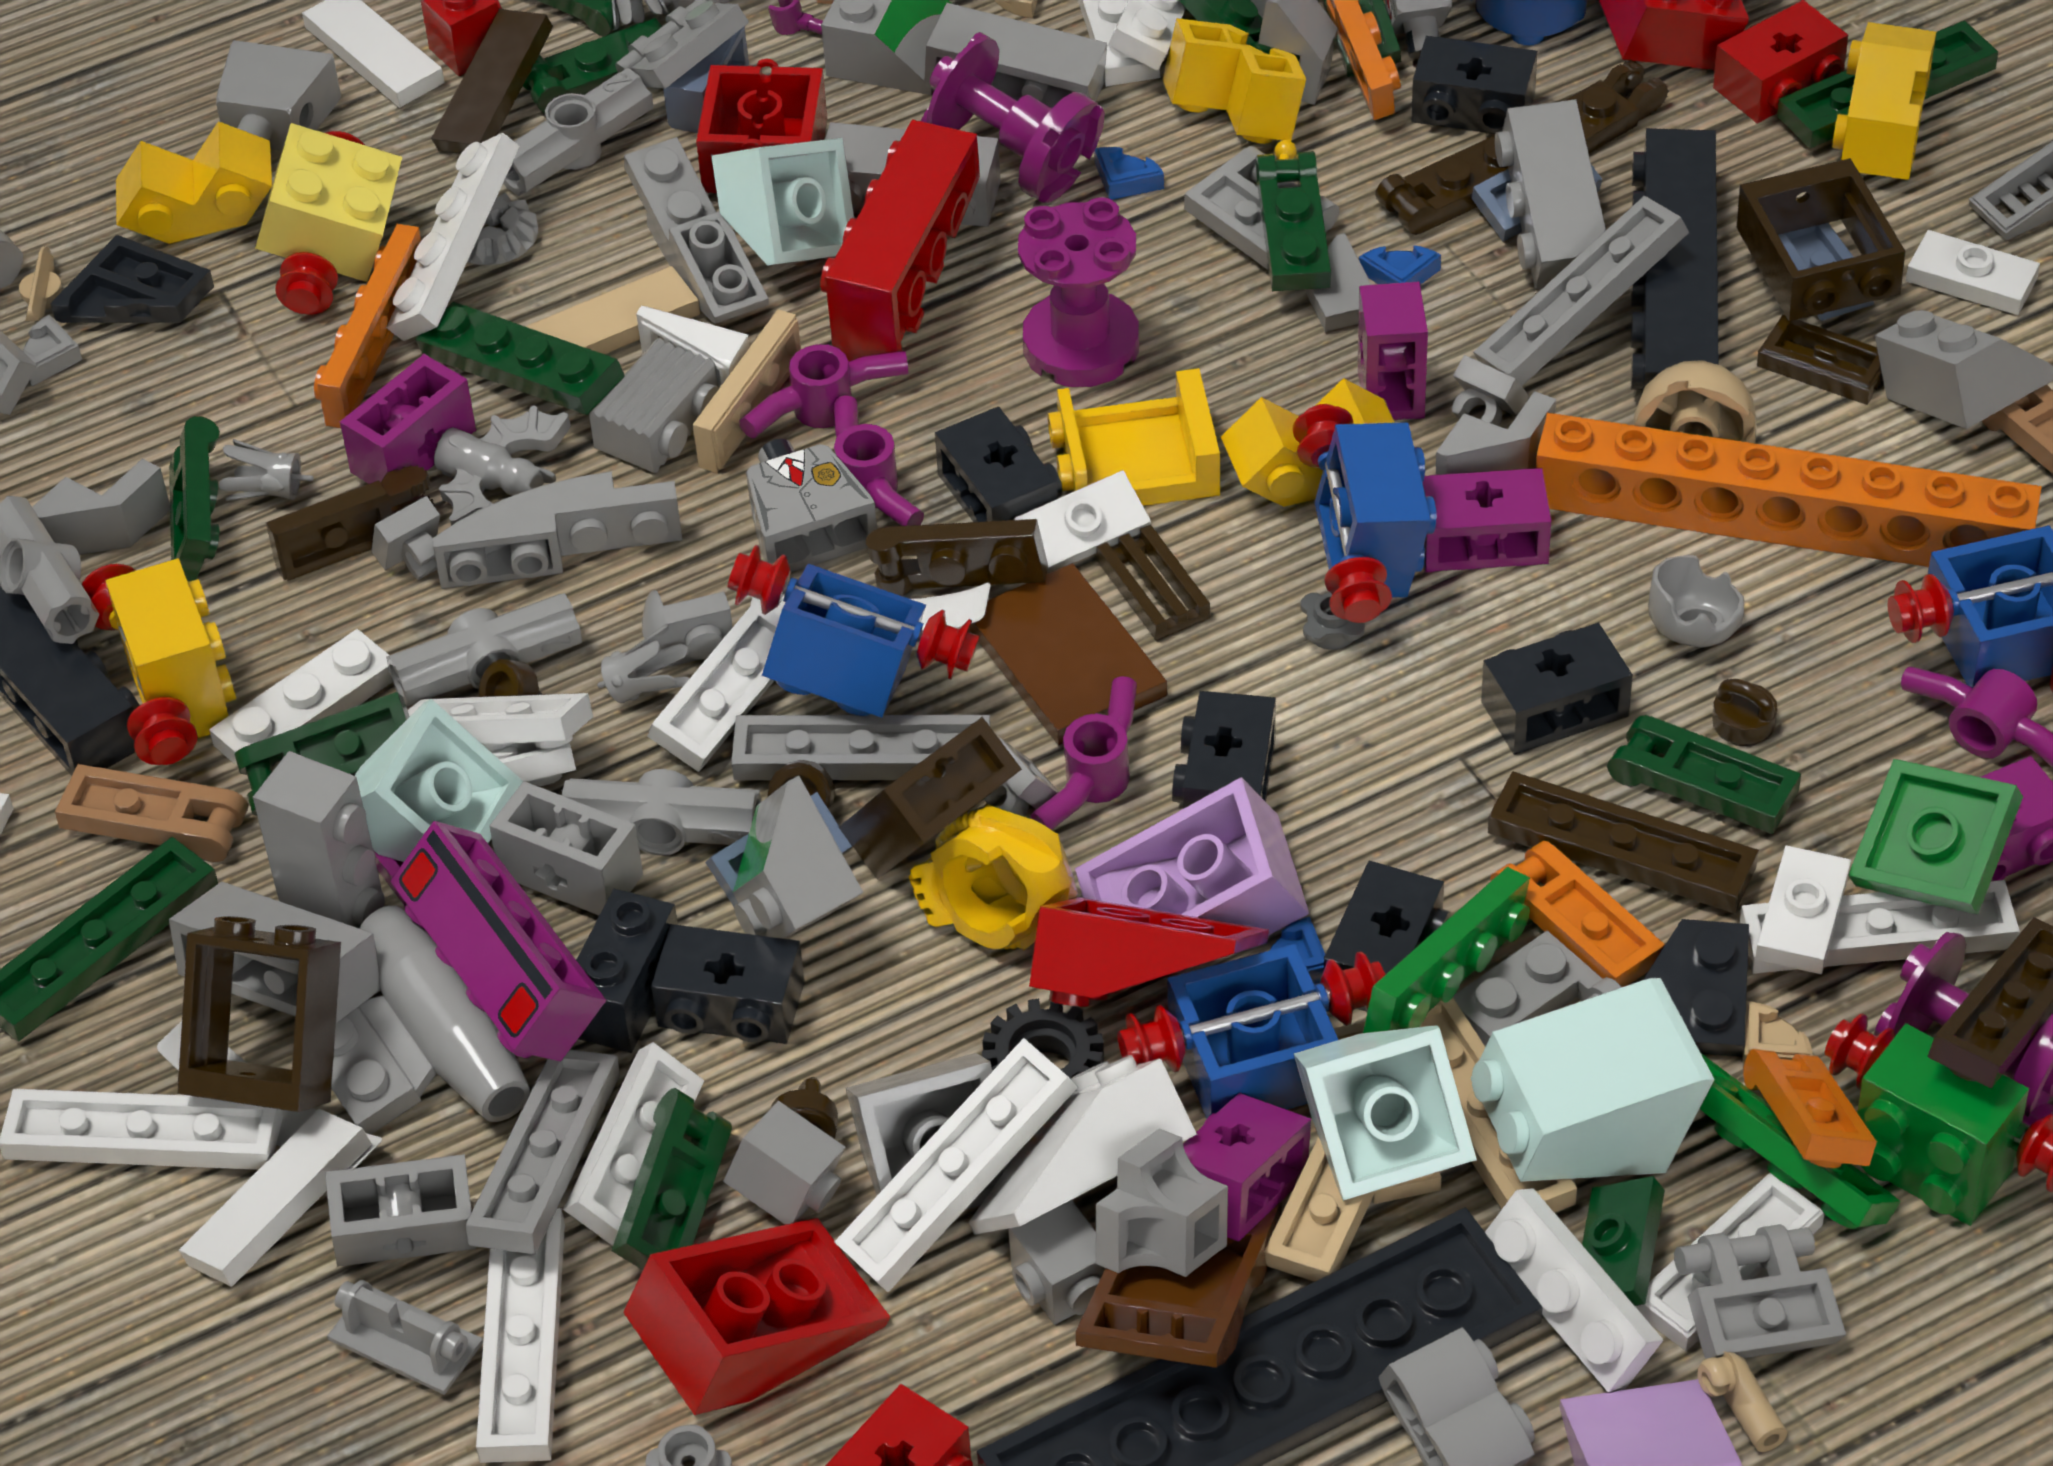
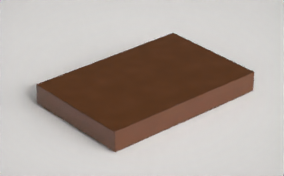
(1064, 649)

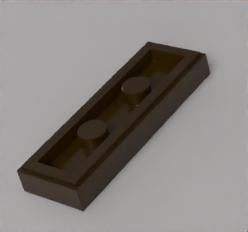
(492, 80)

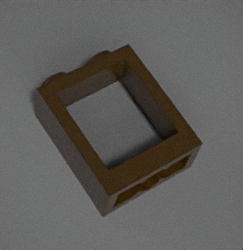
(1832, 194)
(929, 797)
(207, 1008)

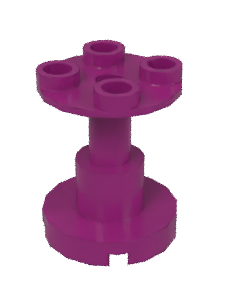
(1041, 135)
(1080, 327)
(1934, 997)

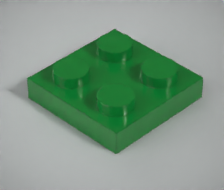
(1935, 836)

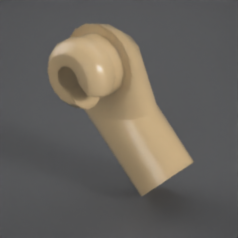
(1736, 1383)

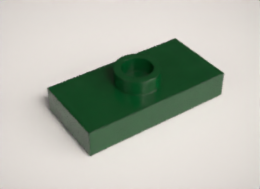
(1624, 1232)

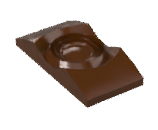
(1177, 1316)

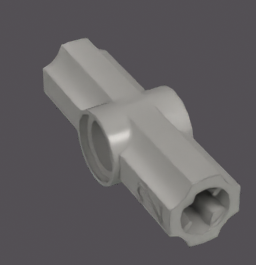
(576, 129)
(43, 572)
(479, 640)
(670, 809)

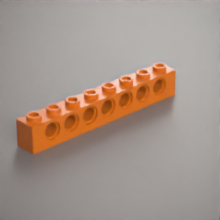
(1773, 492)

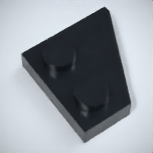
(133, 286)
(1707, 981)

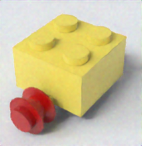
(325, 214)

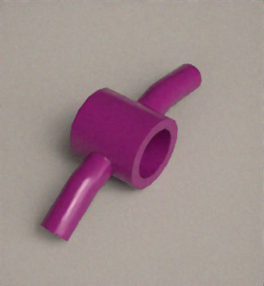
(818, 378)
(871, 458)
(1987, 714)
(1094, 757)

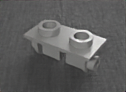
(402, 1336)

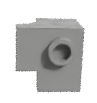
(1161, 1210)

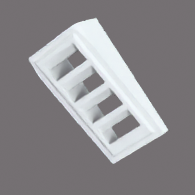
(714, 342)

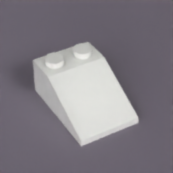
(1083, 1140)

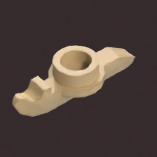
(40, 286)

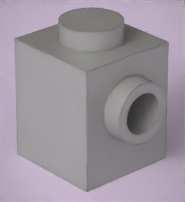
(786, 1165)
(1056, 1262)

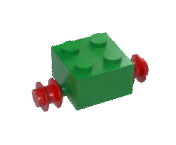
(1933, 1130)

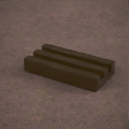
(1821, 365)
(1134, 551)

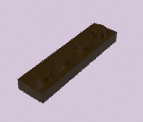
(1624, 841)
(2001, 1010)

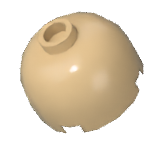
(1698, 401)

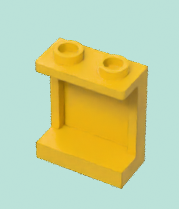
(1159, 443)

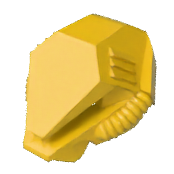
(993, 877)

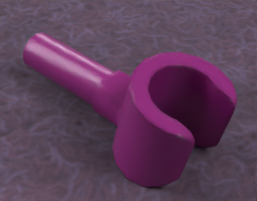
(790, 18)

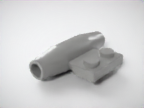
(418, 1029)

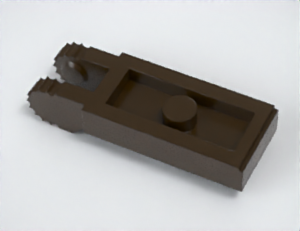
(1605, 110)
(341, 524)

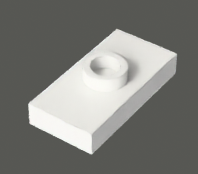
(1972, 272)
(1087, 519)
(1803, 909)

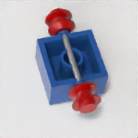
(1366, 507)
(1986, 604)
(845, 634)
(1246, 1020)

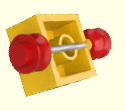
(167, 654)

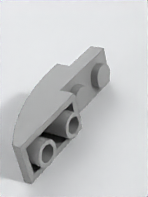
(692, 232)
(537, 527)

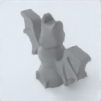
(488, 462)

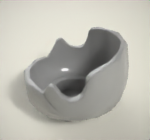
(1693, 606)

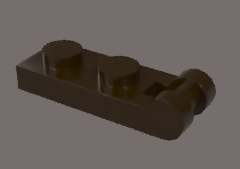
(1440, 189)
(957, 555)

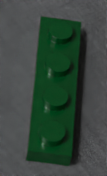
(1957, 58)
(521, 358)
(100, 935)

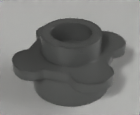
(1324, 627)

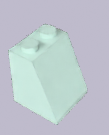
(1594, 1086)

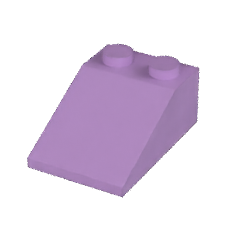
(1207, 862)
(1647, 1428)

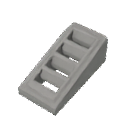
(2020, 179)

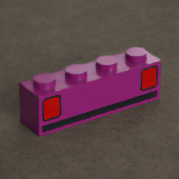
(497, 942)

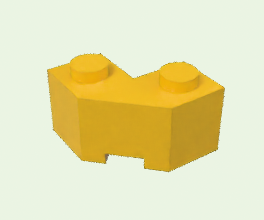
(1218, 70)
(1886, 99)
(190, 198)
(1266, 450)

